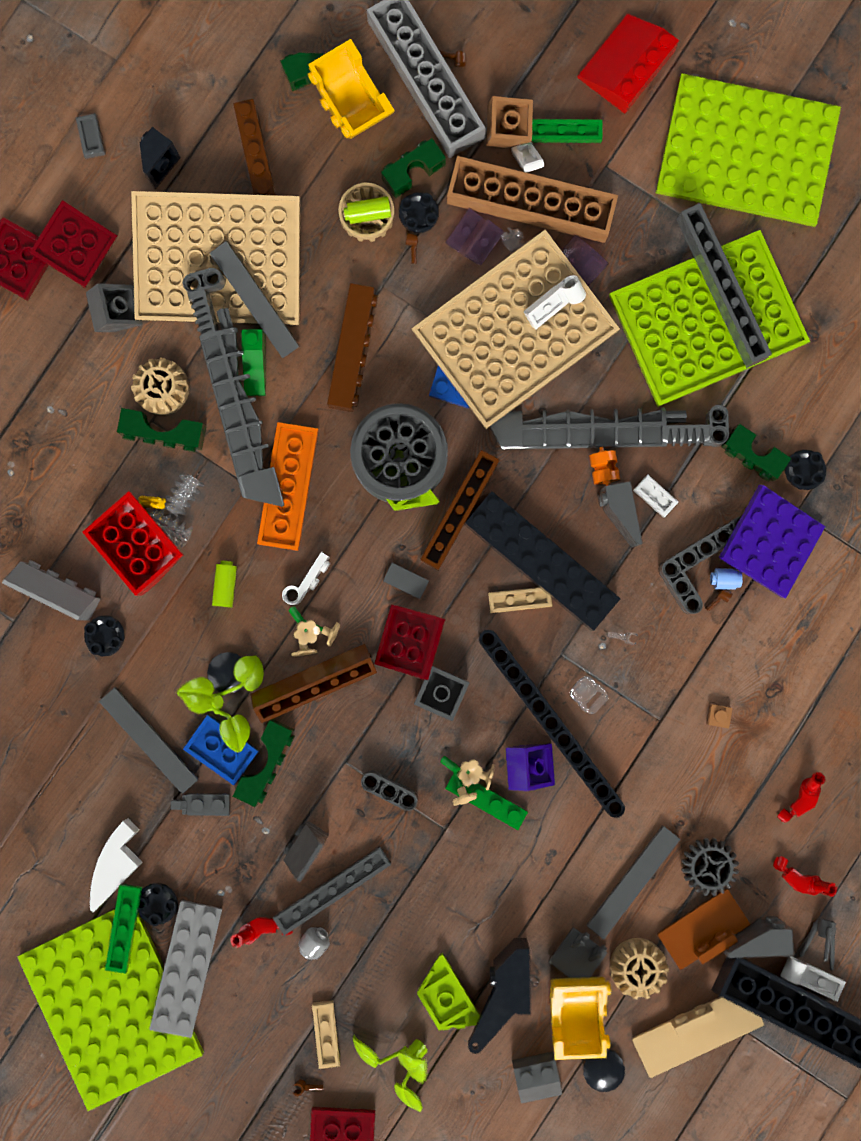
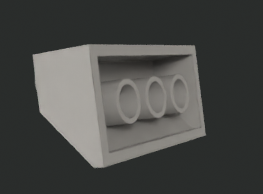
(52, 590)

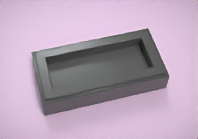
(90, 136)
(406, 581)

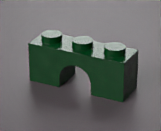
(425, 156)
(740, 446)

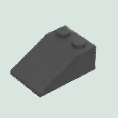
(620, 508)
(304, 850)
(763, 939)

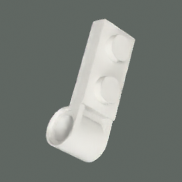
(567, 291)
(310, 581)
(812, 978)

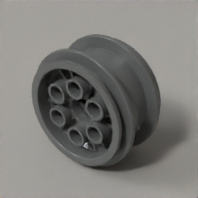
(388, 487)

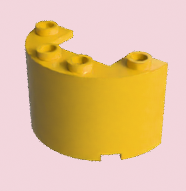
(348, 90)
(577, 1017)

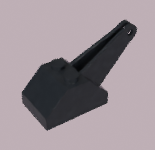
(509, 993)

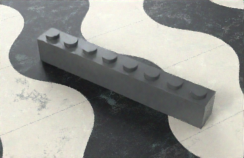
(723, 285)

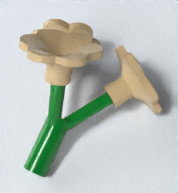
(308, 631)
(470, 774)

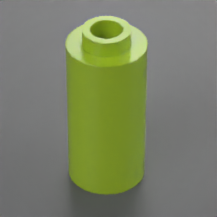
(367, 210)
(224, 584)

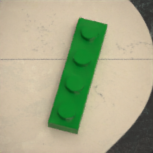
(567, 131)
(492, 803)
(123, 928)

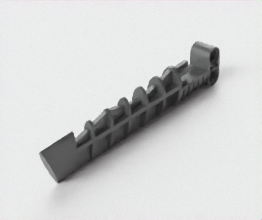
(235, 408)
(588, 431)

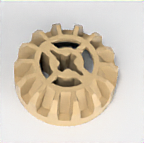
(363, 192)
(172, 398)
(633, 953)

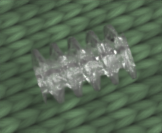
(182, 495)
(173, 530)

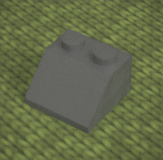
(112, 307)
(537, 1077)

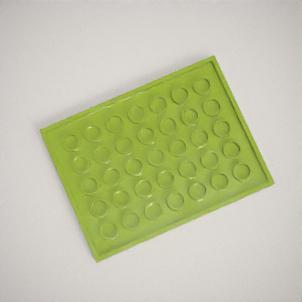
(748, 150)
(681, 331)
(104, 1015)

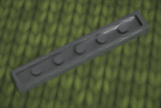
(254, 299)
(149, 740)
(633, 882)
(331, 890)

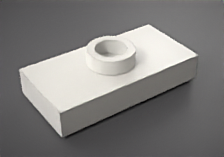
(527, 157)
(655, 496)

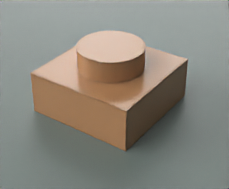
(719, 716)

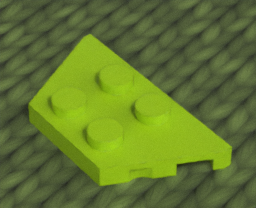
(424, 500)
(446, 997)

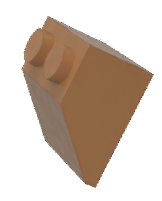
(509, 121)

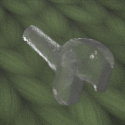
(625, 637)

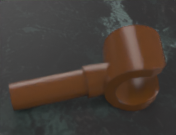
(459, 57)
(412, 240)
(723, 594)
(306, 1087)

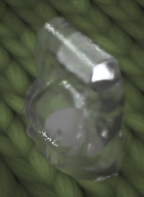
(584, 691)

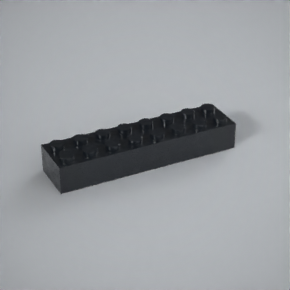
(542, 561)
(790, 1008)

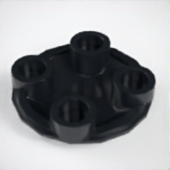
(418, 212)
(806, 469)
(104, 636)
(221, 671)
(157, 904)
(604, 1073)

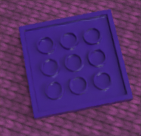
(772, 541)

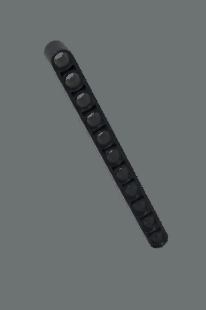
(541, 716)

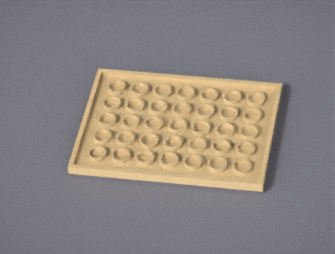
(181, 229)
(490, 345)

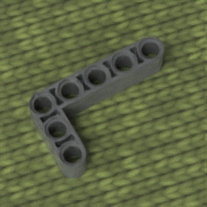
(697, 556)

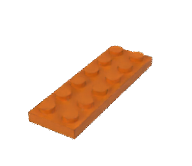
(293, 463)

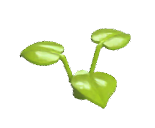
(200, 699)
(410, 1058)

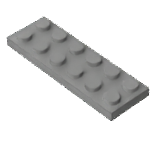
(186, 969)

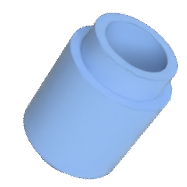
(726, 578)

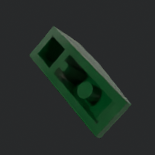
(297, 69)

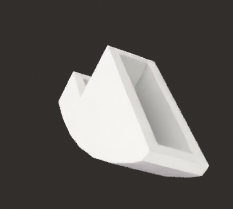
(114, 864)

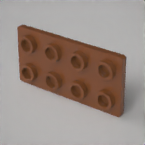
(704, 930)

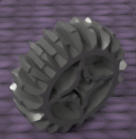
(701, 870)

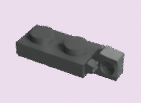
(203, 804)

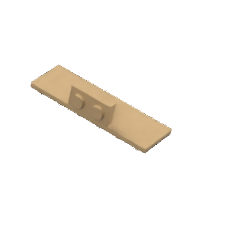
(693, 1034)

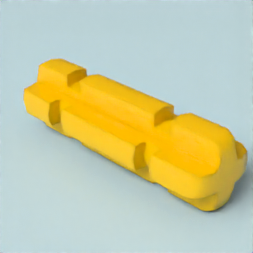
(152, 502)

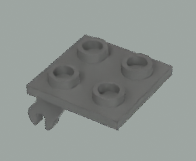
(578, 955)

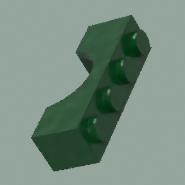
(187, 434)
(252, 787)

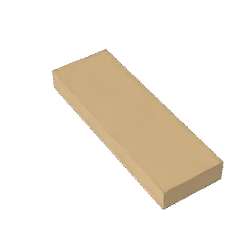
(518, 600)
(326, 1034)

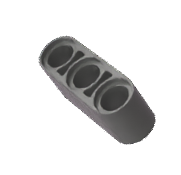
(396, 798)

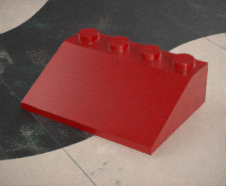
(628, 61)
(133, 544)

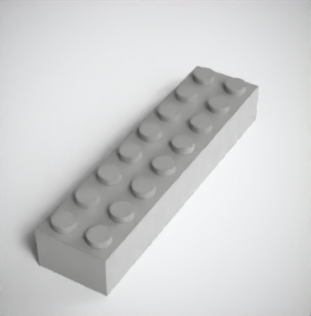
(426, 75)

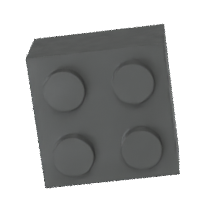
(442, 693)

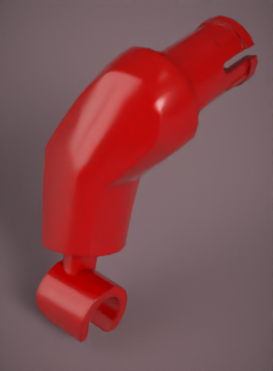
(808, 797)
(804, 883)
(253, 930)

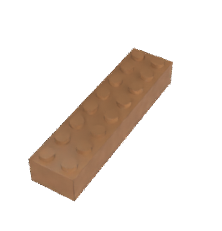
(531, 199)

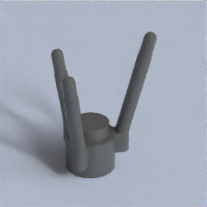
(826, 930)

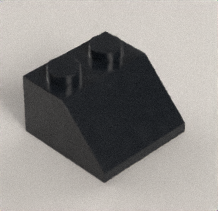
(157, 156)

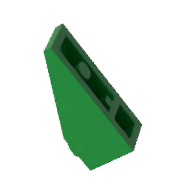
(254, 361)

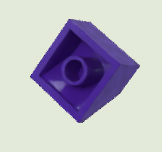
(530, 767)

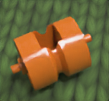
(604, 467)

